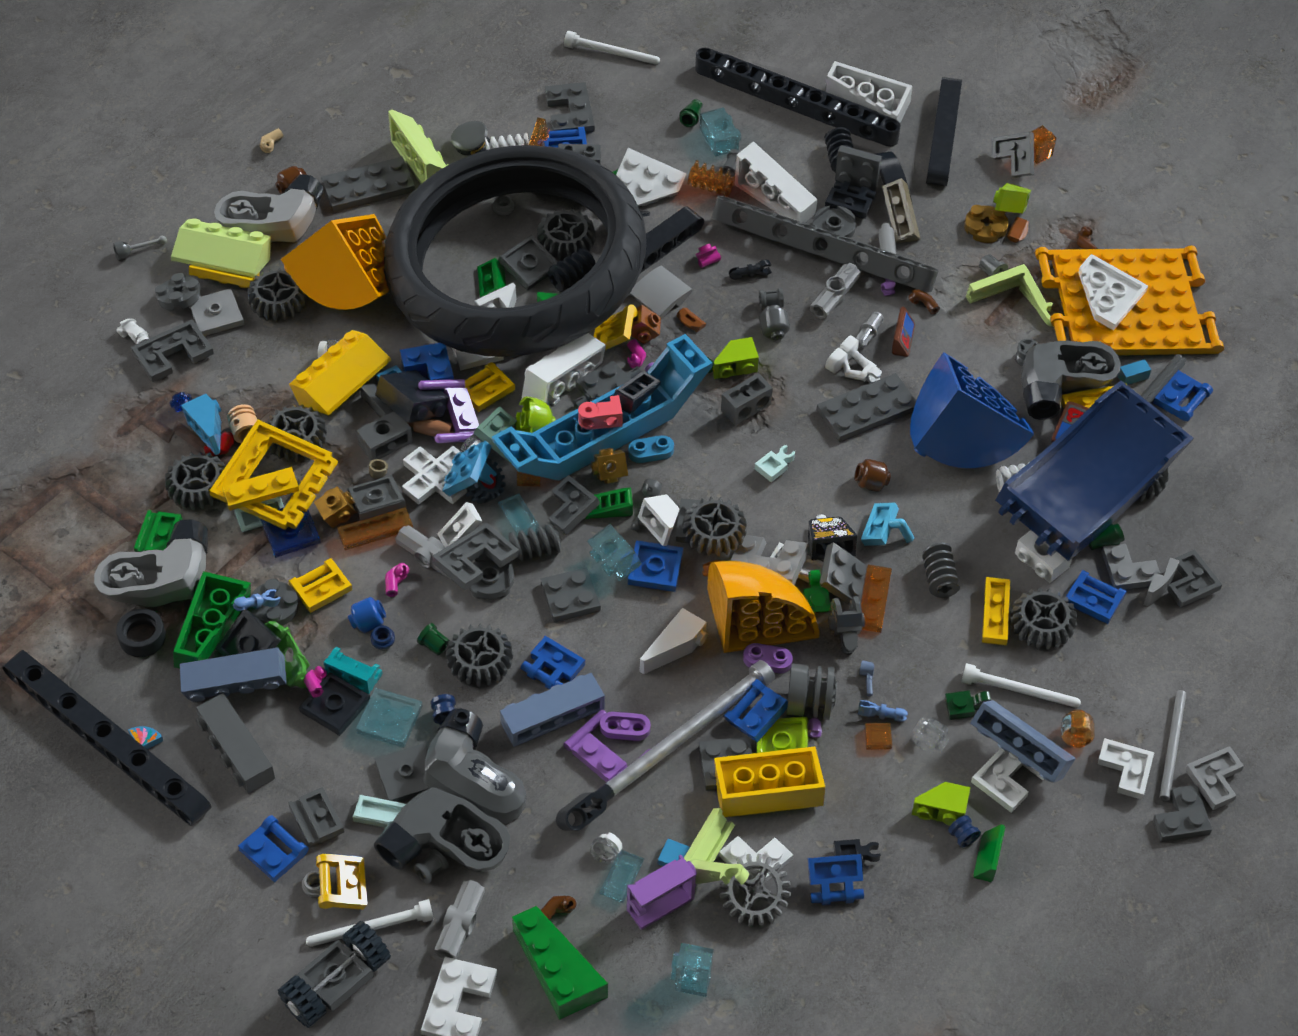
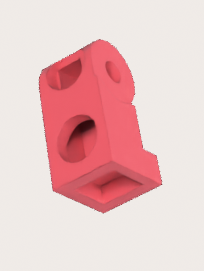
(600, 414)

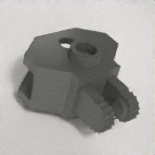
(846, 624)

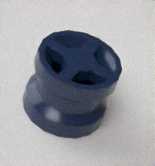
(442, 706)
(964, 831)

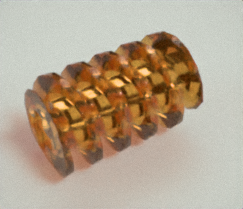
(710, 179)

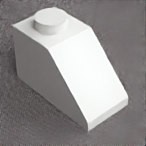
(659, 516)

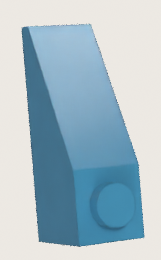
(204, 419)

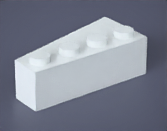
(869, 90)
(772, 185)

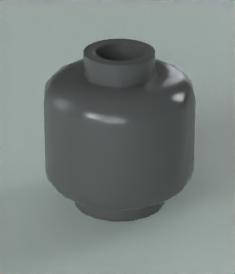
(774, 322)

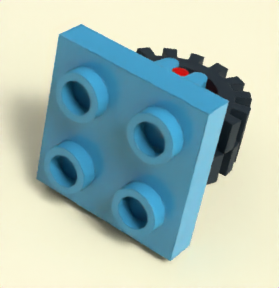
(475, 473)

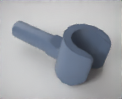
(867, 669)

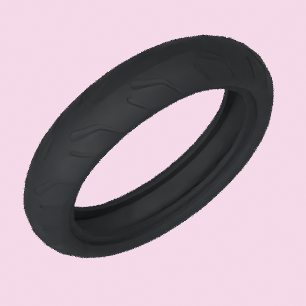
(532, 326)

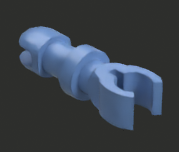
(257, 601)
(869, 709)

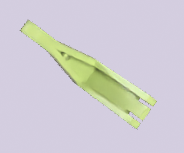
(1009, 279)
(706, 848)

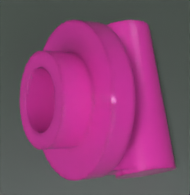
(707, 255)

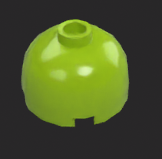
(534, 415)

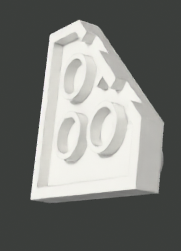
(649, 178)
(1109, 291)

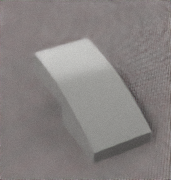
(1160, 583)

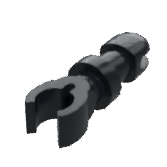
(736, 272)

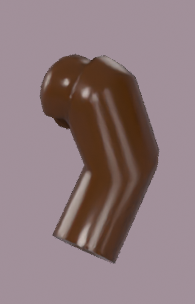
(1083, 238)
(926, 299)
(559, 905)

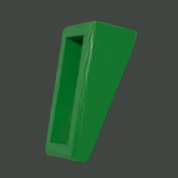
(616, 510)

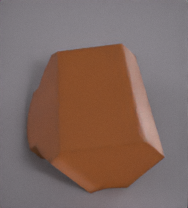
(1018, 230)
(690, 319)

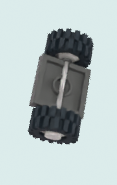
(334, 974)

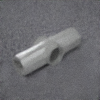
(835, 291)
(420, 546)
(459, 920)

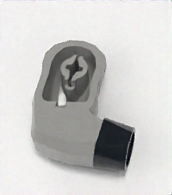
(280, 216)
(157, 575)

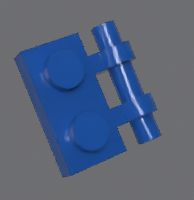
(556, 658)
(835, 870)

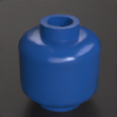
(367, 614)

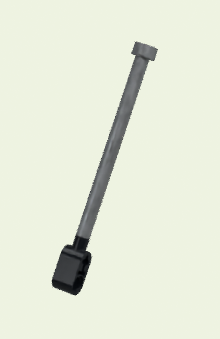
(759, 671)

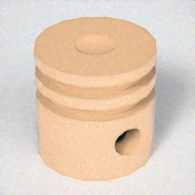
(241, 420)

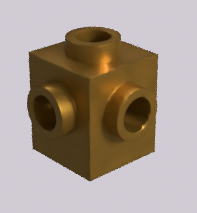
(617, 468)
(335, 506)

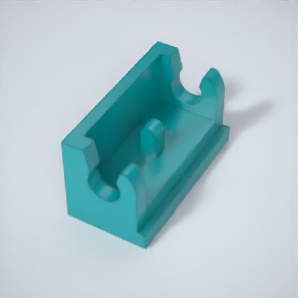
(352, 671)

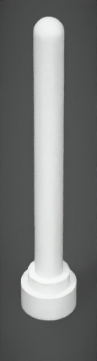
(574, 40)
(973, 675)
(420, 912)

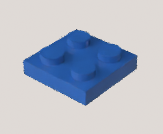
(659, 566)

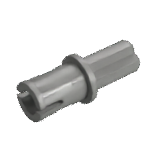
(869, 329)

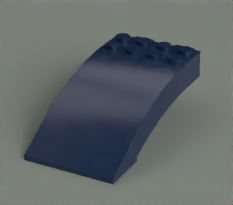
(1093, 471)

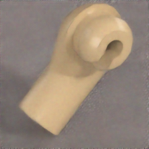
(268, 140)

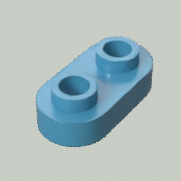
(652, 449)

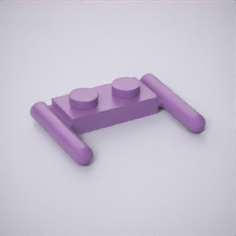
(459, 407)
(593, 752)

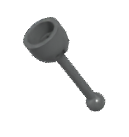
(649, 489)

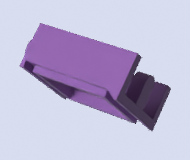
(661, 892)

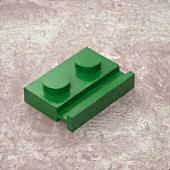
(156, 531)

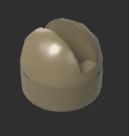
(378, 468)

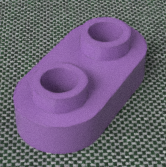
(769, 655)
(625, 725)

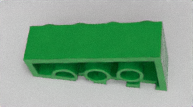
(209, 617)
(560, 968)

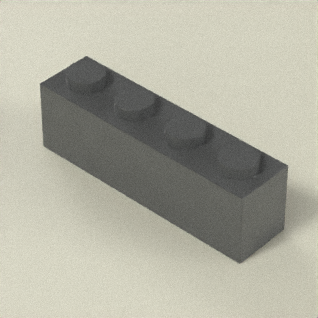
(235, 743)

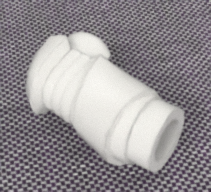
(130, 328)

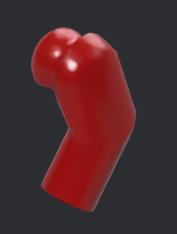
(225, 444)

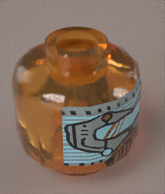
(1077, 728)

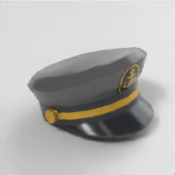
(470, 138)

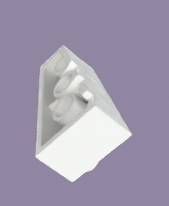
(561, 368)

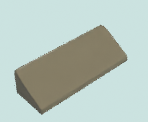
(901, 211)

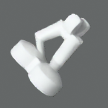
(840, 358)

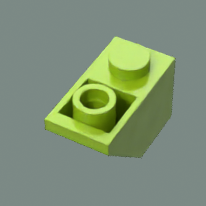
(1012, 198)
(736, 359)
(942, 803)

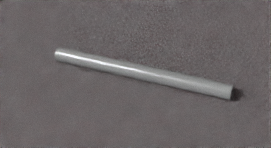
(1172, 745)

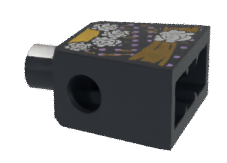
(825, 531)

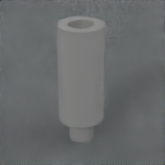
(887, 238)

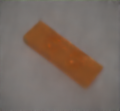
(373, 528)

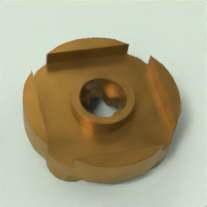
(986, 214)

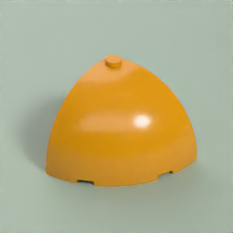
(341, 263)
(757, 606)

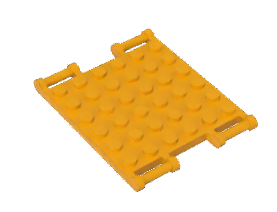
(1158, 324)

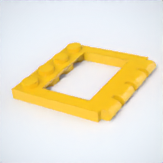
(249, 456)

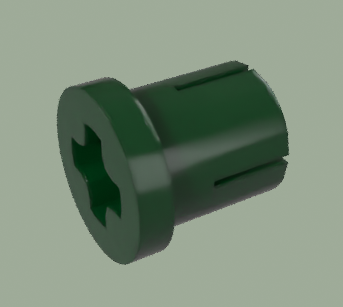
(433, 639)

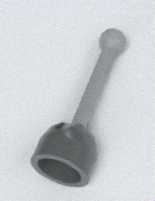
(123, 250)

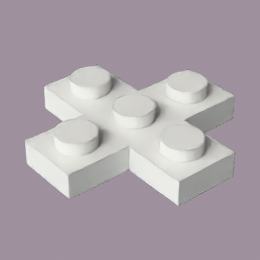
(429, 475)

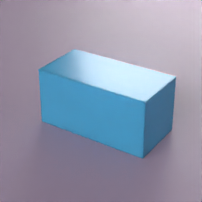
(1134, 372)

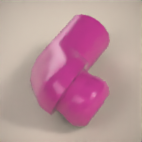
(638, 354)
(394, 577)
(313, 679)

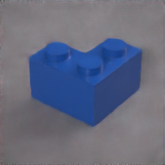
(429, 360)

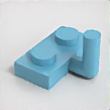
(881, 522)

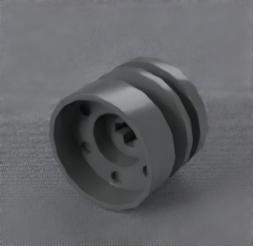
(811, 691)

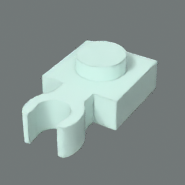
(773, 464)

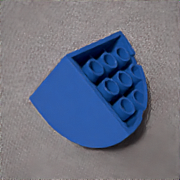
(964, 419)

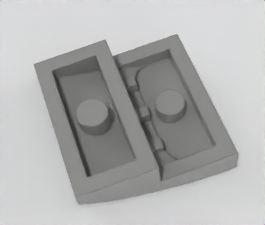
(660, 291)

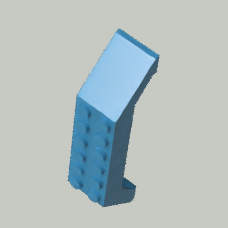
(567, 447)

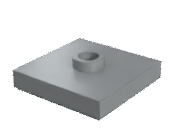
(216, 312)

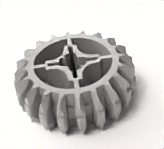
(766, 895)

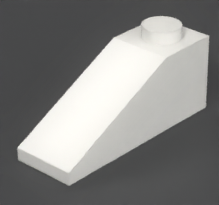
(676, 640)

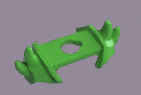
(297, 668)

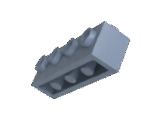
(233, 674)
(552, 709)
(1022, 741)

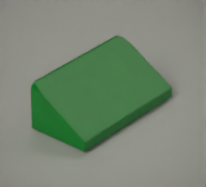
(490, 277)
(989, 853)

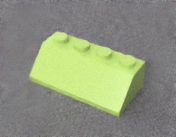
(414, 146)
(222, 248)

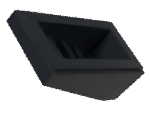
(634, 393)

